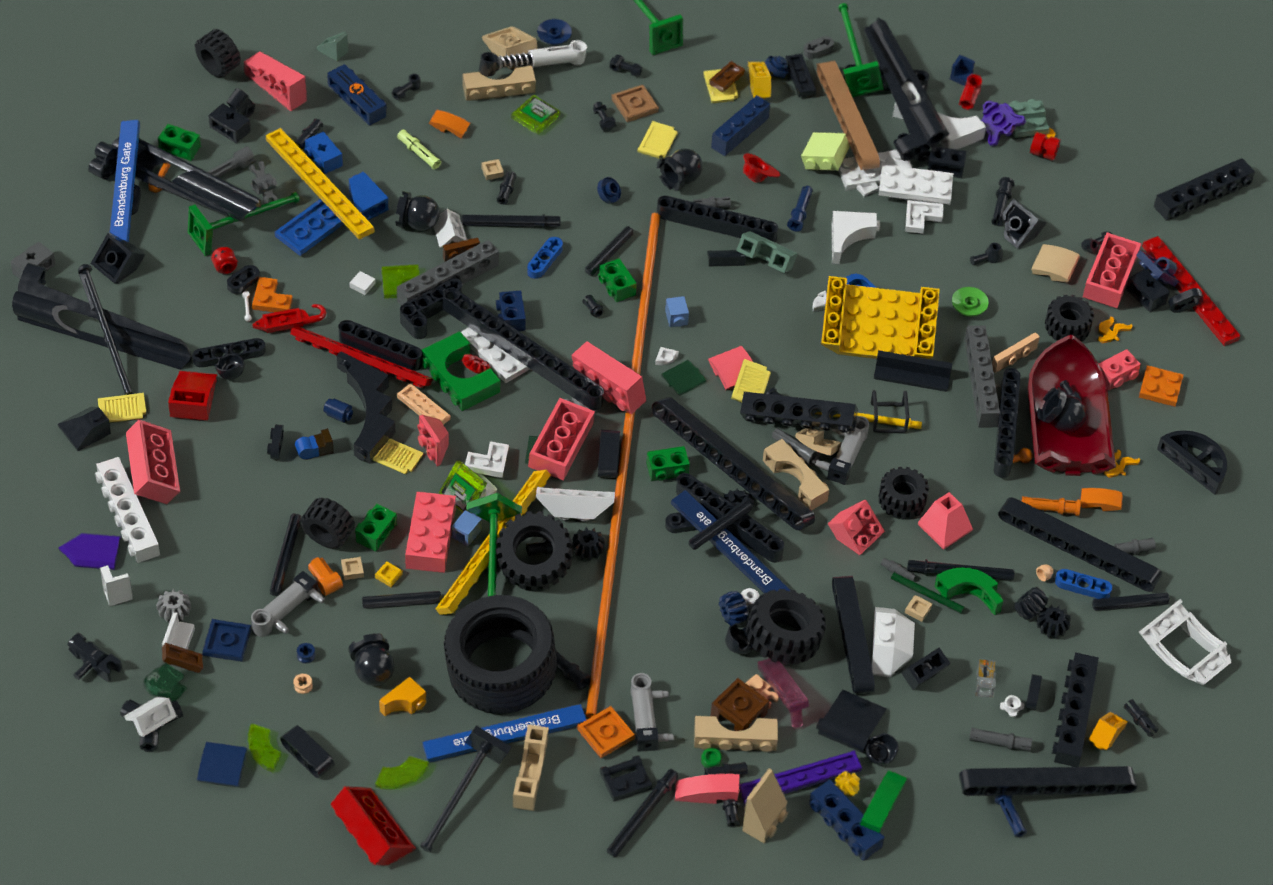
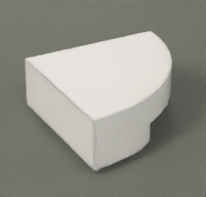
(819, 302)
(666, 356)

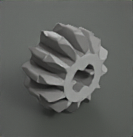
(173, 602)

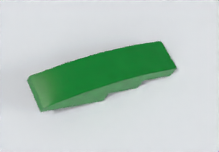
(883, 801)

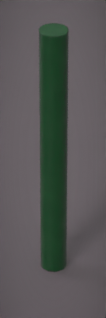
(928, 593)

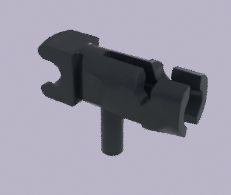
(93, 658)

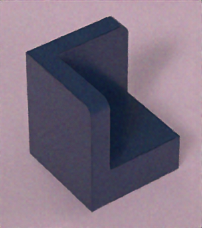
(962, 69)

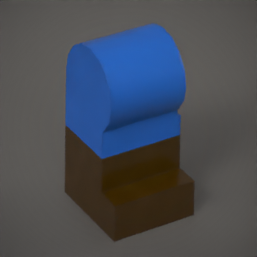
(315, 445)

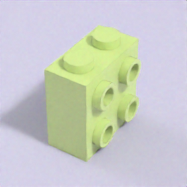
(825, 151)

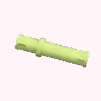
(405, 137)

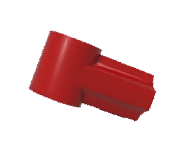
(971, 92)

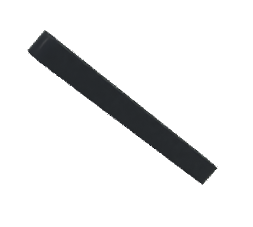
(523, 349)
(733, 463)

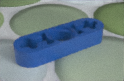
(532, 270)
(1078, 577)

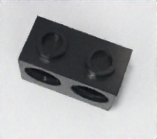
(947, 160)

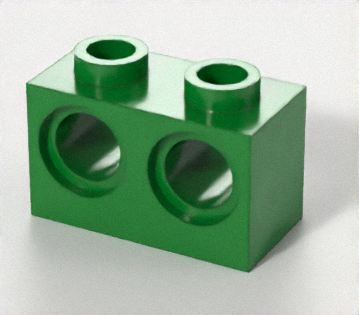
(179, 142)
(617, 280)
(667, 463)
(376, 527)

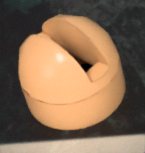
(1044, 572)

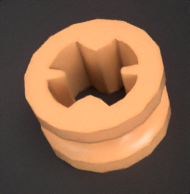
(303, 689)

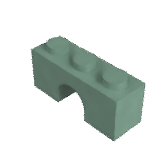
(758, 246)

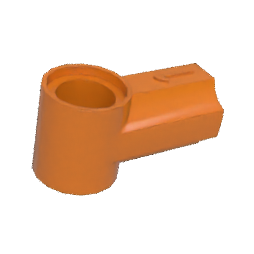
(327, 580)

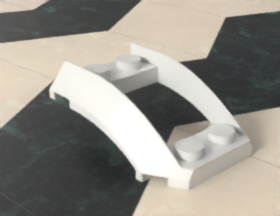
(1170, 620)

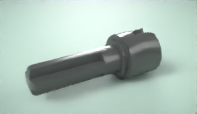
(241, 159)
(809, 455)

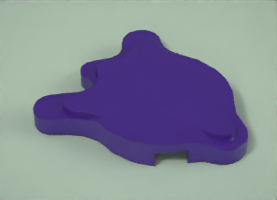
(1000, 120)

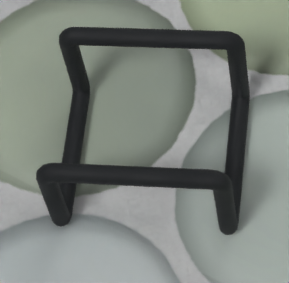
(904, 402)

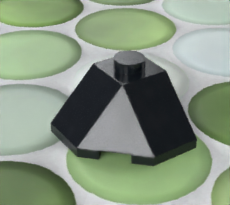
(1021, 224)

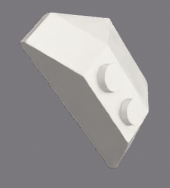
(574, 503)
(891, 641)

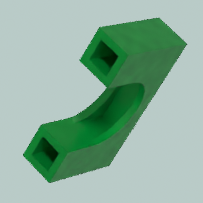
(463, 391)

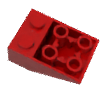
(192, 395)

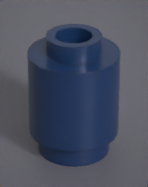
(338, 410)

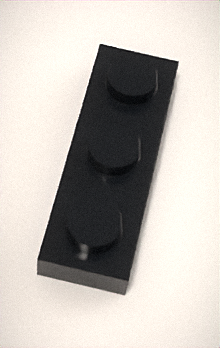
(800, 75)

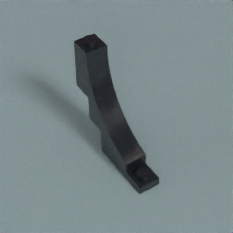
(370, 386)

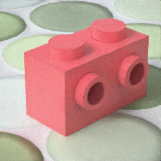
(1119, 369)

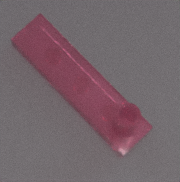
(785, 689)

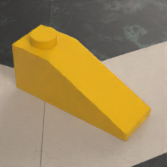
(759, 79)

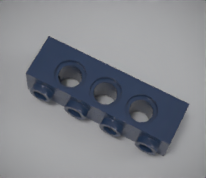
(830, 795)

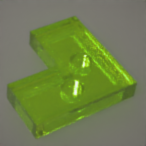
(395, 276)

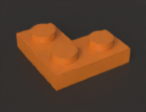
(267, 299)

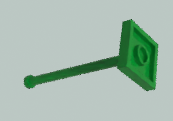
(664, 33)
(862, 77)
(202, 231)
(493, 509)

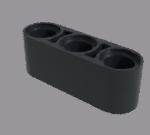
(608, 453)
(307, 751)

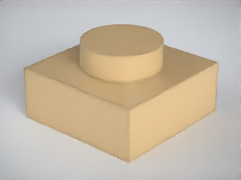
(492, 169)
(352, 568)
(918, 608)

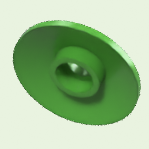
(970, 301)

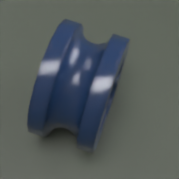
(305, 658)

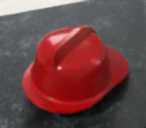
(757, 169)

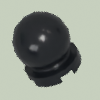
(680, 168)
(419, 212)
(1062, 410)
(372, 659)

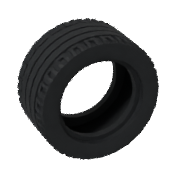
(495, 618)

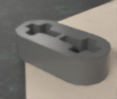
(818, 47)

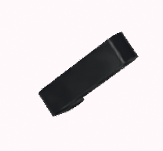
(417, 311)

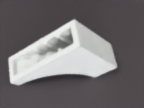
(962, 131)
(850, 228)

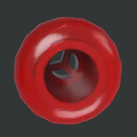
(224, 260)

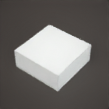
(865, 191)
(362, 283)

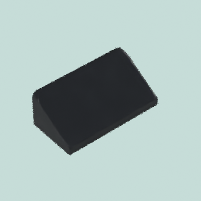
(725, 258)

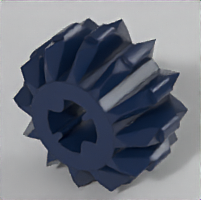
(733, 608)

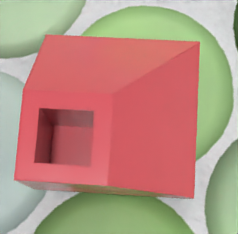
(433, 437)
(946, 521)
(856, 527)

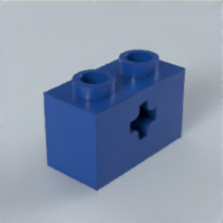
(323, 152)

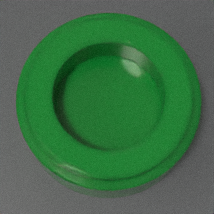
(711, 757)

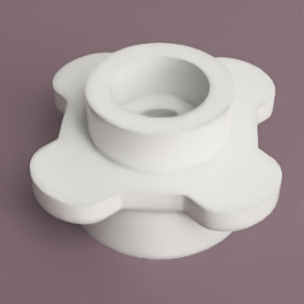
(1012, 701)

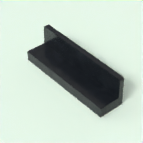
(912, 371)

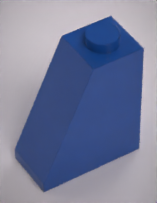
(367, 196)

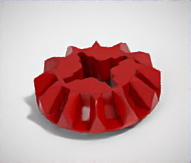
(475, 363)

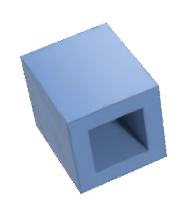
(676, 311)
(466, 528)

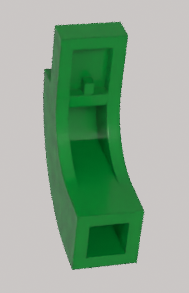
(972, 582)

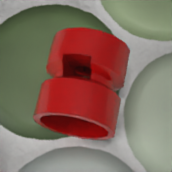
(1046, 146)

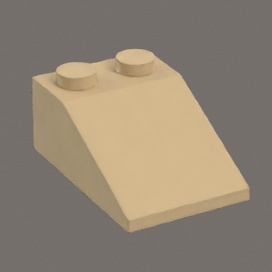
(509, 42)
(765, 808)

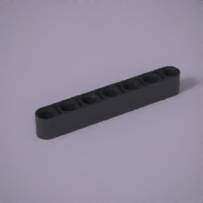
(714, 218)
(1007, 423)
(744, 529)
(853, 635)

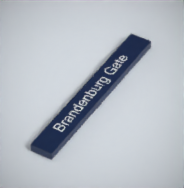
(728, 544)

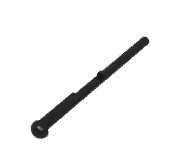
(84, 273)

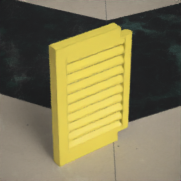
(717, 96)
(657, 140)
(751, 378)
(123, 407)
(398, 456)

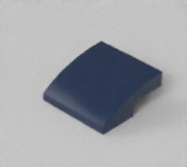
(222, 764)

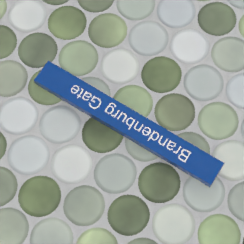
(125, 179)
(507, 732)

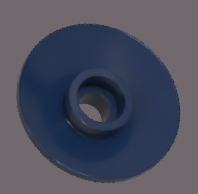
(554, 31)

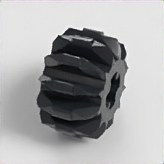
(588, 543)
(1031, 603)
(1053, 621)

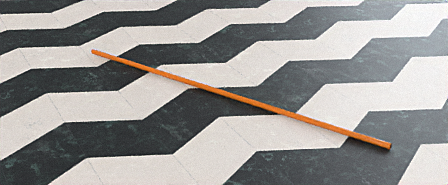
(621, 477)

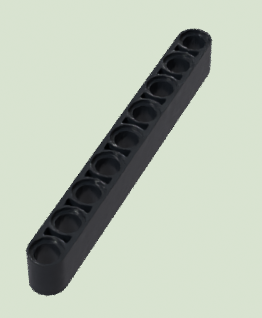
(1080, 544)
(1047, 781)

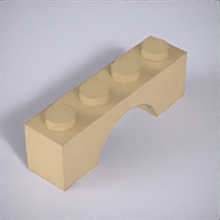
(480, 87)
(782, 458)
(711, 734)
(531, 767)

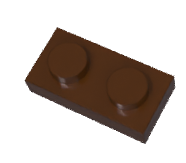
(727, 76)
(455, 249)
(182, 657)

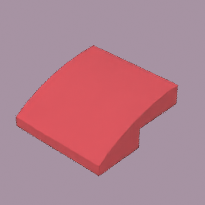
(728, 365)

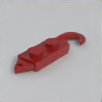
(287, 319)

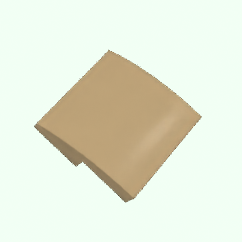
(1055, 262)
(814, 439)

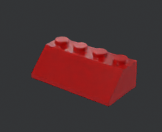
(371, 825)

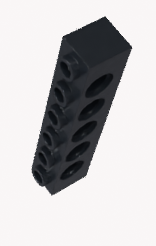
(1204, 189)
(752, 401)
(1071, 752)

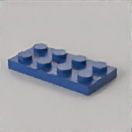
(309, 228)

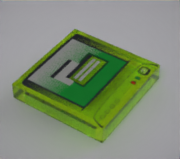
(535, 114)
(464, 485)

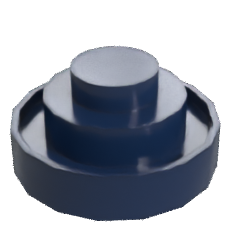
(777, 66)
(609, 190)

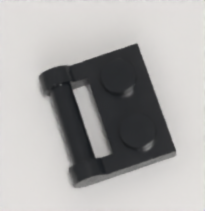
(626, 784)

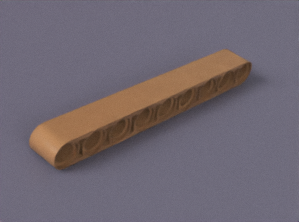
(848, 115)

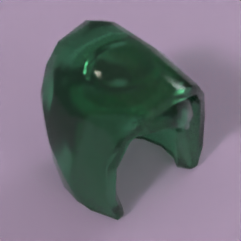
(165, 683)

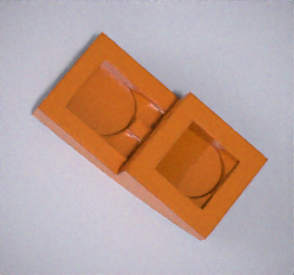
(446, 121)
(1099, 497)

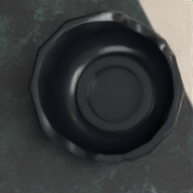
(230, 366)
(737, 640)
(882, 749)

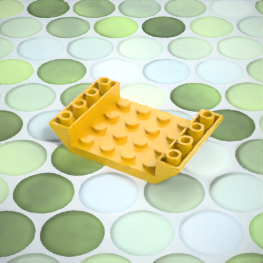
(875, 319)

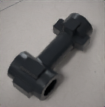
(618, 62)
(413, 84)
(605, 123)
(1092, 245)

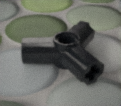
(150, 741)

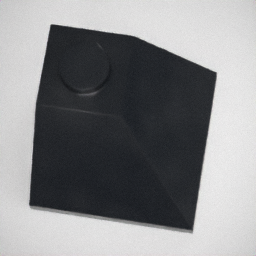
(117, 258)
(86, 427)

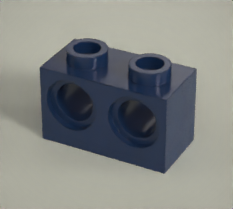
(512, 309)

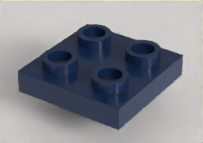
(1157, 269)

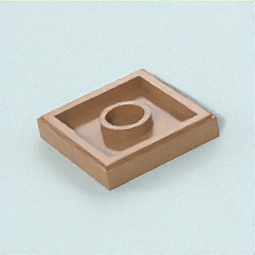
(635, 103)

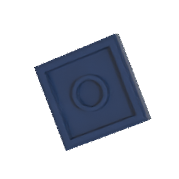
(227, 640)

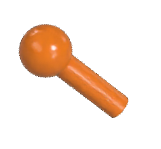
(162, 172)
(1024, 455)

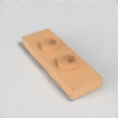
(1015, 352)
(422, 404)

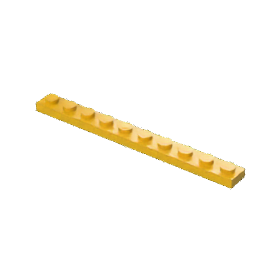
(320, 184)
(480, 560)

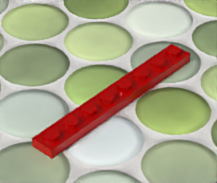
(1207, 309)
(319, 341)

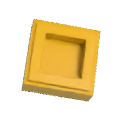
(388, 574)

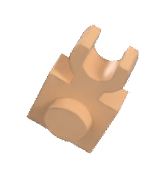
(762, 688)

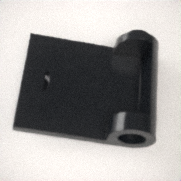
(851, 721)

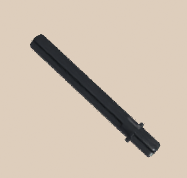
(511, 220)
(937, 568)
(663, 786)

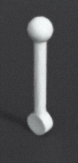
(246, 295)

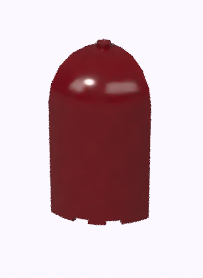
(1091, 445)

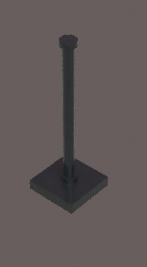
(487, 746)

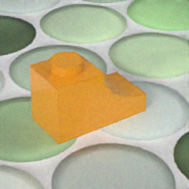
(405, 697)
(1107, 730)

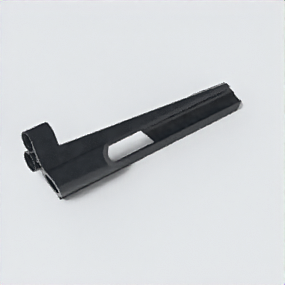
(921, 119)
(192, 185)
(41, 306)

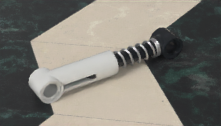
(571, 53)

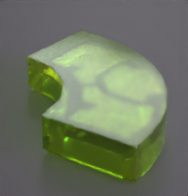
(261, 748)
(401, 775)

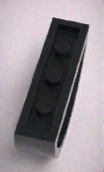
(1175, 447)

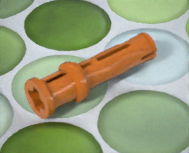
(1060, 506)

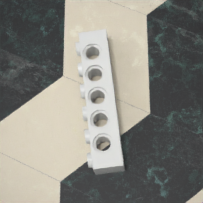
(127, 510)

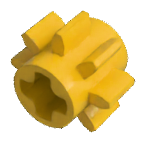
(848, 783)

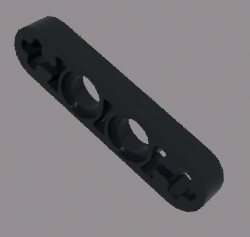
(228, 349)

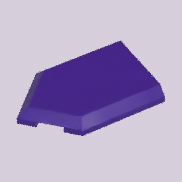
(92, 550)

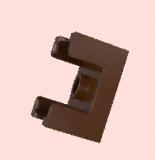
(740, 705)

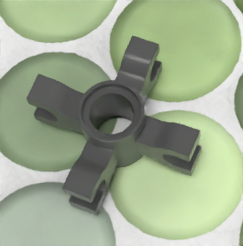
(263, 183)

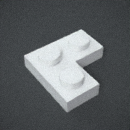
(921, 211)
(489, 464)

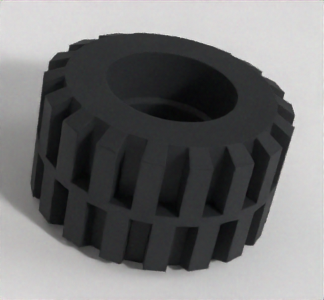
(217, 53)
(1069, 308)
(907, 481)
(327, 523)

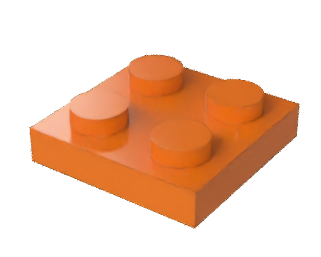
(1161, 386)
(605, 732)

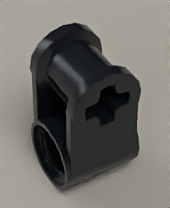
(241, 102)

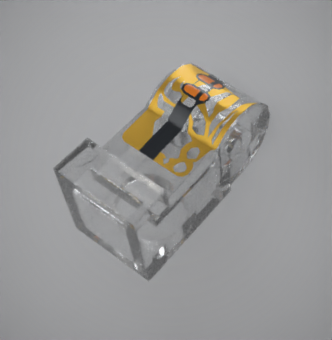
(985, 678)

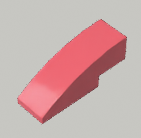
(708, 788)

